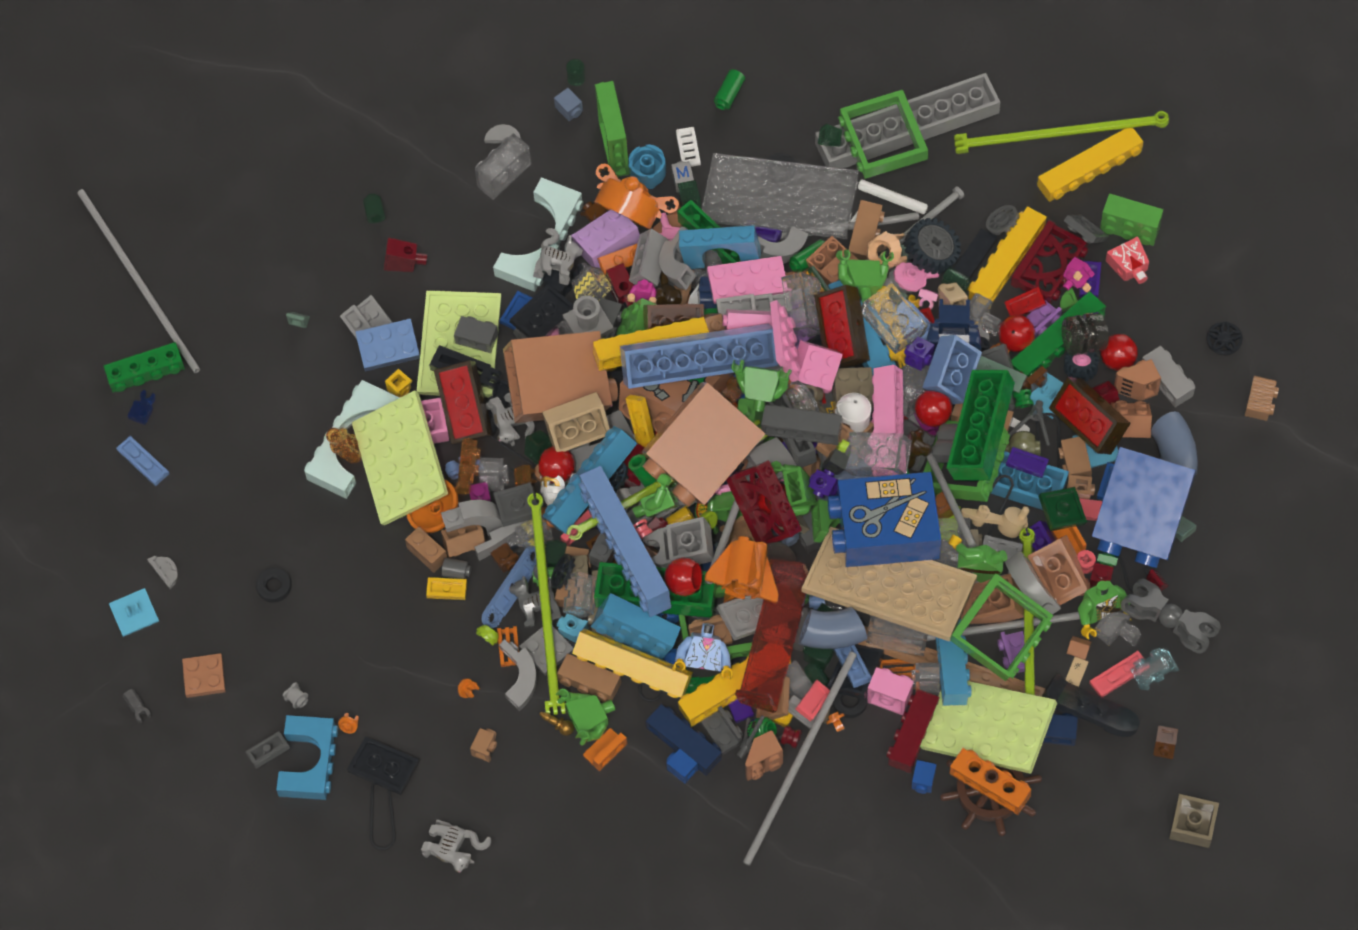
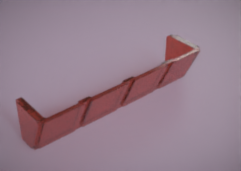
(774, 638)

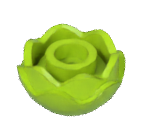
(488, 634)

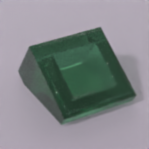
(830, 136)

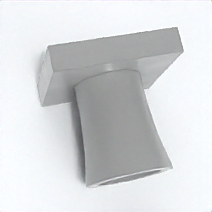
(588, 317)

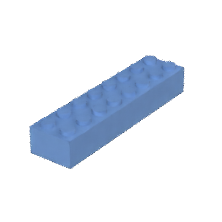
(697, 355)
(624, 541)

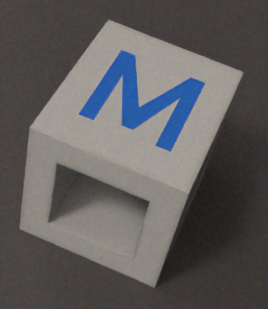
(681, 173)

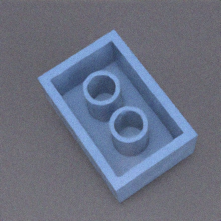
(387, 345)
(952, 367)

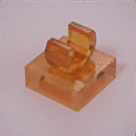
(523, 475)

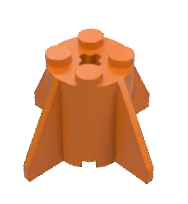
(744, 571)

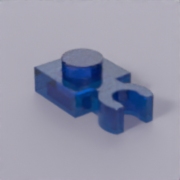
(142, 409)

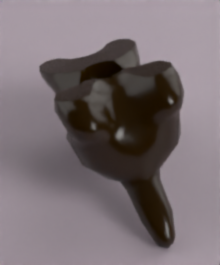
(666, 293)
(918, 447)

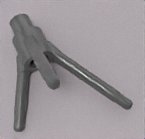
(1036, 415)
(747, 742)

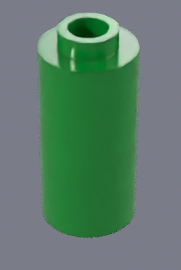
(729, 89)
(798, 261)
(643, 476)

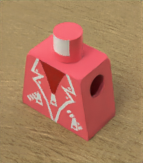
(1129, 260)

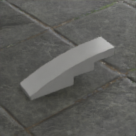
(748, 302)
(497, 538)

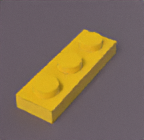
(640, 419)

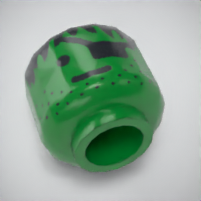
(766, 726)

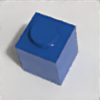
(681, 765)
(923, 777)

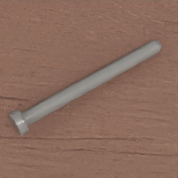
(957, 193)

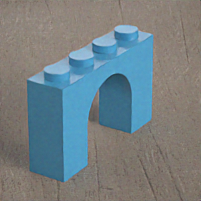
(739, 239)
(315, 782)

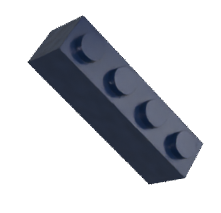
(1062, 730)
(679, 734)

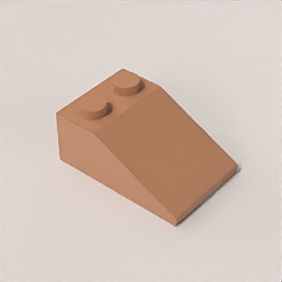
(1059, 570)
(997, 606)

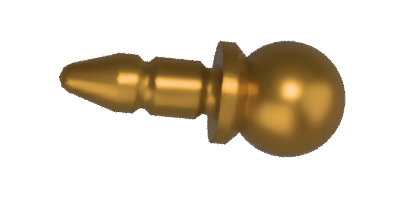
(564, 726)

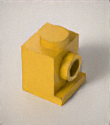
(401, 386)

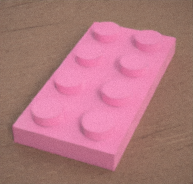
(746, 278)
(784, 340)

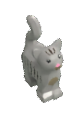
(558, 260)
(505, 420)
(450, 843)

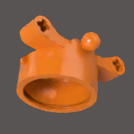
(631, 198)

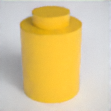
(681, 515)

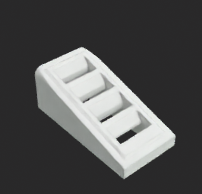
(688, 135)

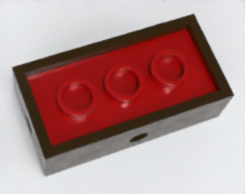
(843, 324)
(463, 402)
(1089, 415)

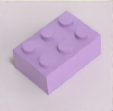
(605, 236)

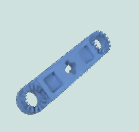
(503, 598)

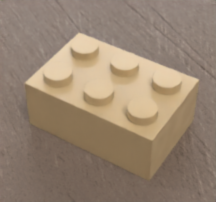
(576, 422)

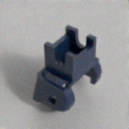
(954, 321)

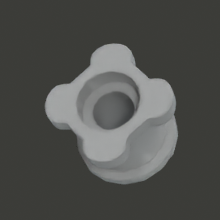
(295, 696)

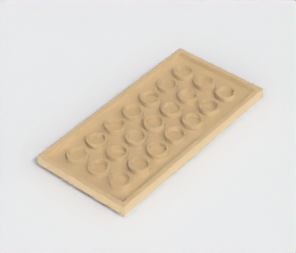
(911, 594)

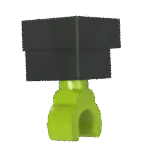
(837, 459)

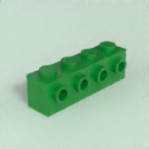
(144, 367)

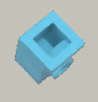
(571, 632)

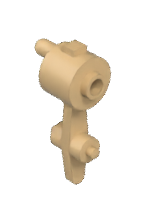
(1008, 523)

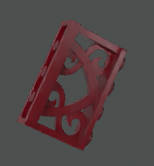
(1037, 249)
(758, 520)

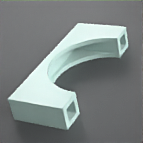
(563, 206)
(324, 467)

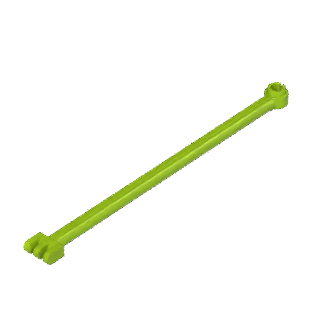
(962, 142)
(626, 503)
(545, 606)
(1028, 619)

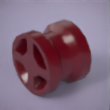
(791, 736)

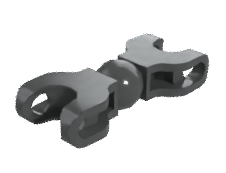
(1187, 625)

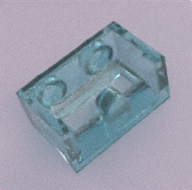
(1153, 668)

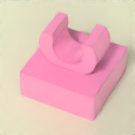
(929, 296)

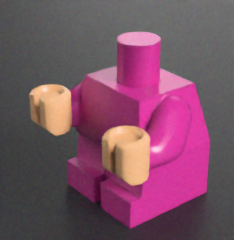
(1077, 275)
(644, 290)

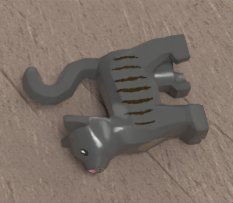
(531, 602)

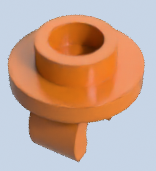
(466, 688)
(835, 719)
(348, 724)

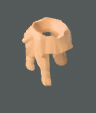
(883, 242)

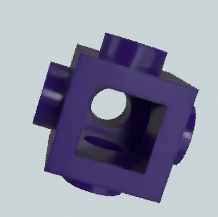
(919, 353)
(823, 483)

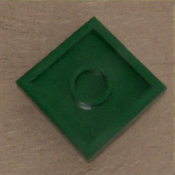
(1062, 508)

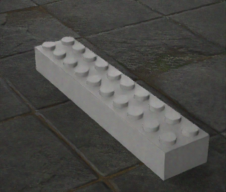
(933, 112)

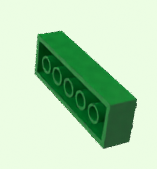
(980, 425)
(611, 580)

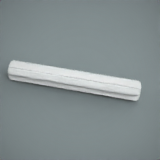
(892, 196)

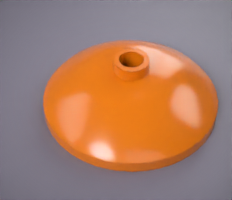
(429, 516)

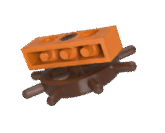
(991, 784)

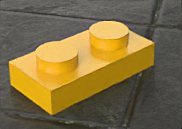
(446, 588)

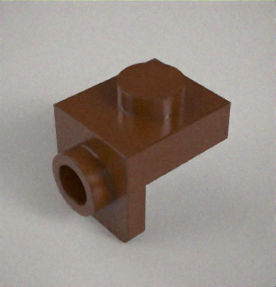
(592, 211)
(1036, 380)

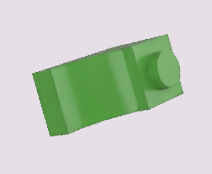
(821, 521)

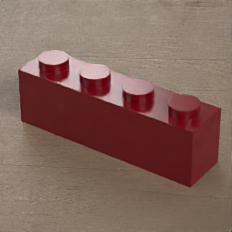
(913, 730)

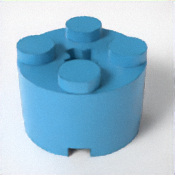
(648, 165)

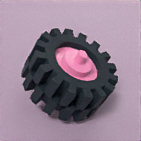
(1081, 366)

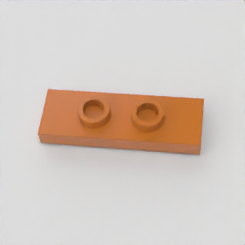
(613, 259)

